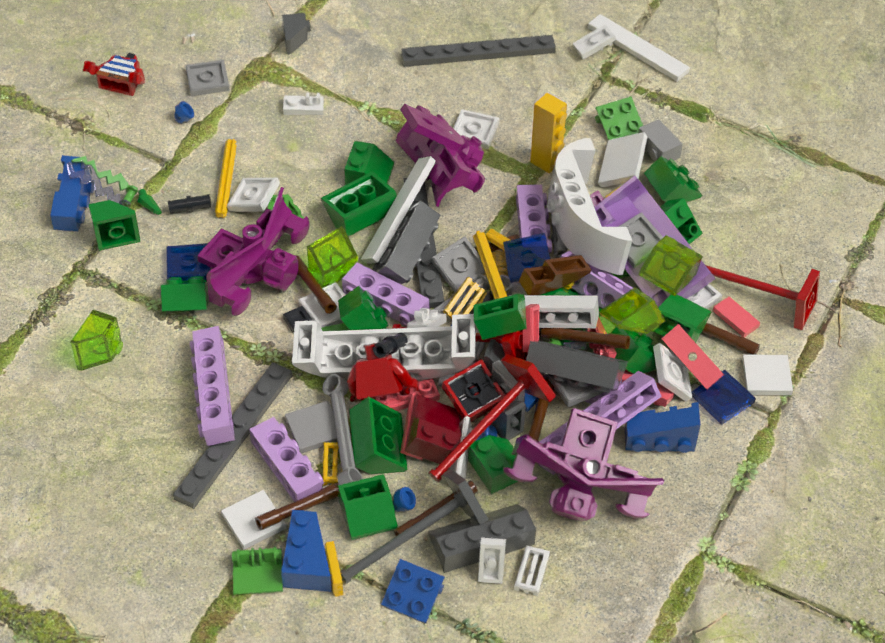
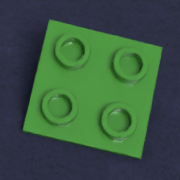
(619, 118)
(257, 571)

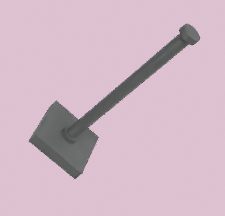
(463, 498)

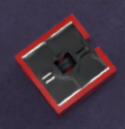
(473, 391)

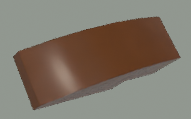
(553, 274)

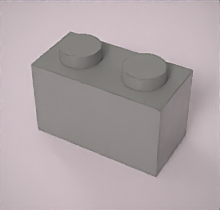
(661, 141)

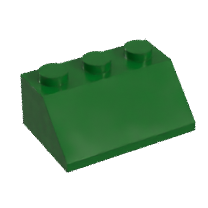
(359, 203)
(377, 438)

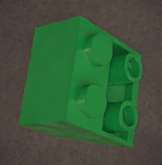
(672, 180)
(682, 218)
(184, 295)
(360, 312)
(685, 313)
(500, 316)
(639, 354)
(367, 506)

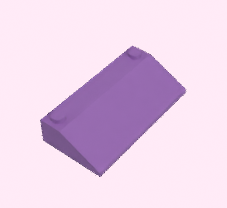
(630, 201)

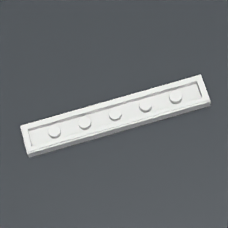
(642, 49)
(398, 210)

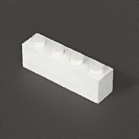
(566, 311)

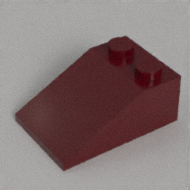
(432, 430)

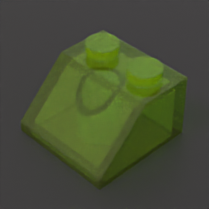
(331, 257)
(671, 265)
(634, 312)
(96, 341)

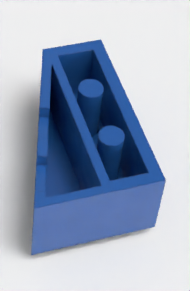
(71, 200)
(664, 430)
(305, 556)

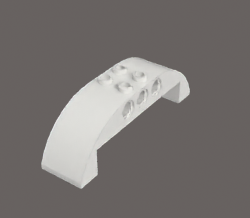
(576, 216)
(427, 354)

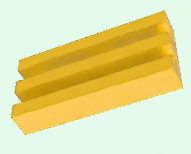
(474, 287)
(333, 479)
(336, 580)

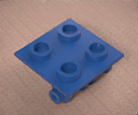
(413, 590)

